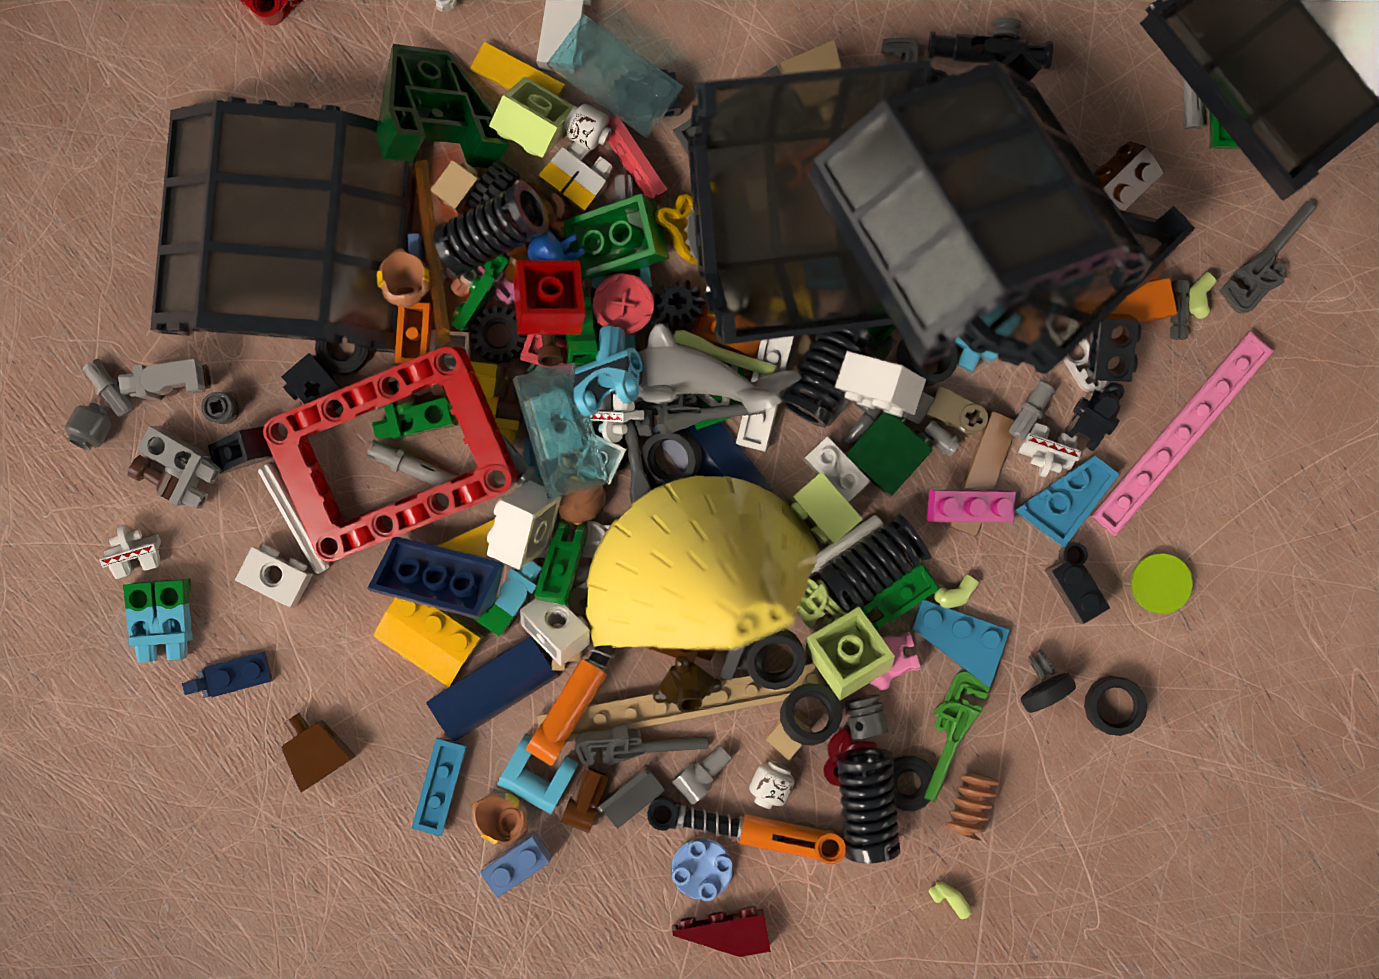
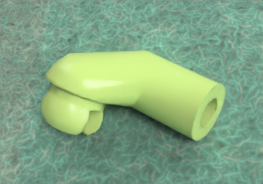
(1197, 295)

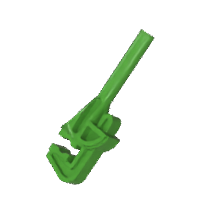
(955, 719)

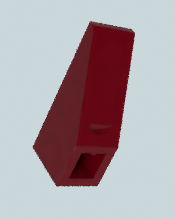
(734, 934)

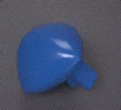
(551, 248)

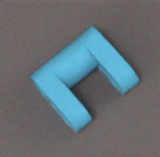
(531, 786)

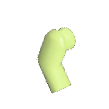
(956, 597)
(953, 896)

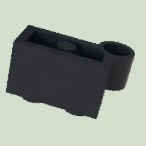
(1077, 586)

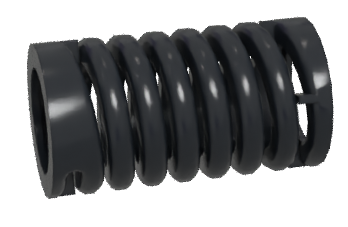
(491, 229)
(827, 372)
(869, 557)
(868, 805)

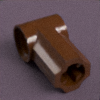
(583, 805)

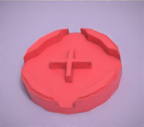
(623, 303)

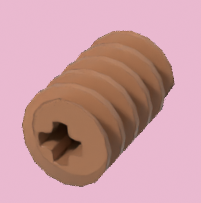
(972, 804)

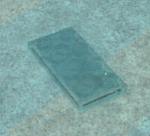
(615, 76)
(559, 432)

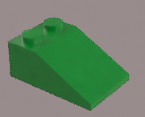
(618, 237)

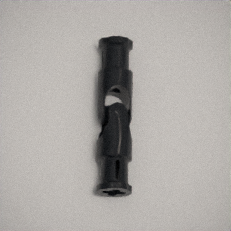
(960, 48)

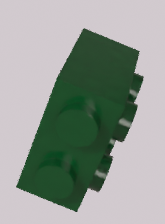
(889, 452)

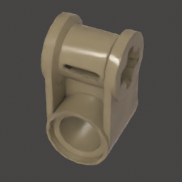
(951, 409)

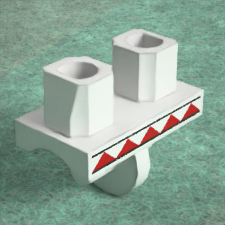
(613, 418)
(1049, 454)
(118, 557)

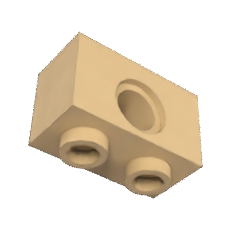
(455, 186)

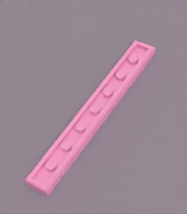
(1181, 433)

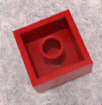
(548, 297)

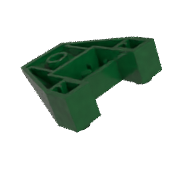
(434, 101)

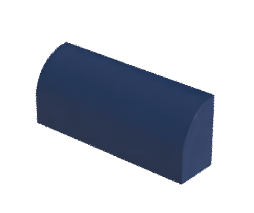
(492, 689)

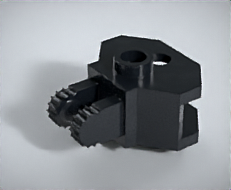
(1096, 414)

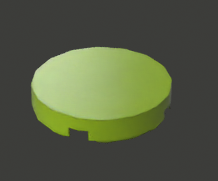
(1161, 583)

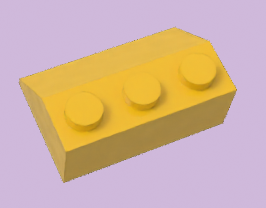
(428, 638)

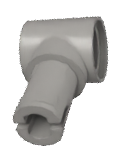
(696, 779)

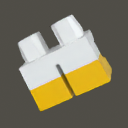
(575, 180)

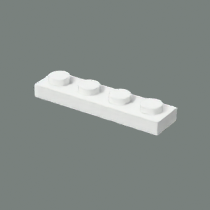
(757, 429)

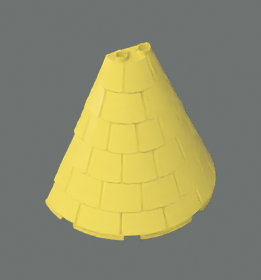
(699, 567)

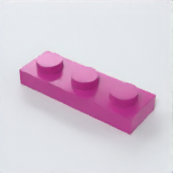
(971, 506)

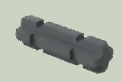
(1179, 330)

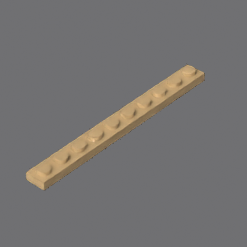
(644, 711)

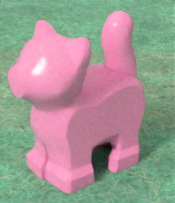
(901, 663)

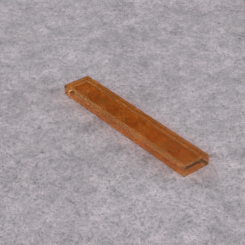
(432, 257)

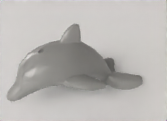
(681, 369)

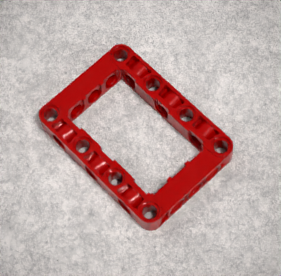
(310, 488)

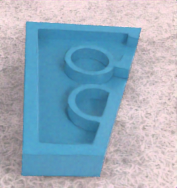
(1068, 501)

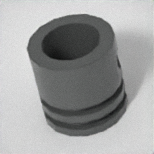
(866, 717)

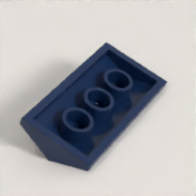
(719, 455)
(437, 577)

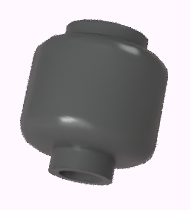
(88, 426)

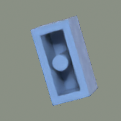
(516, 864)

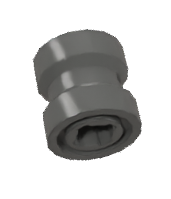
(225, 412)

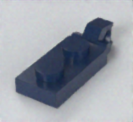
(231, 676)

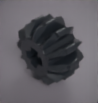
(691, 306)

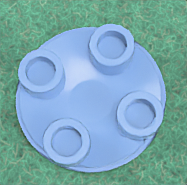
(702, 869)

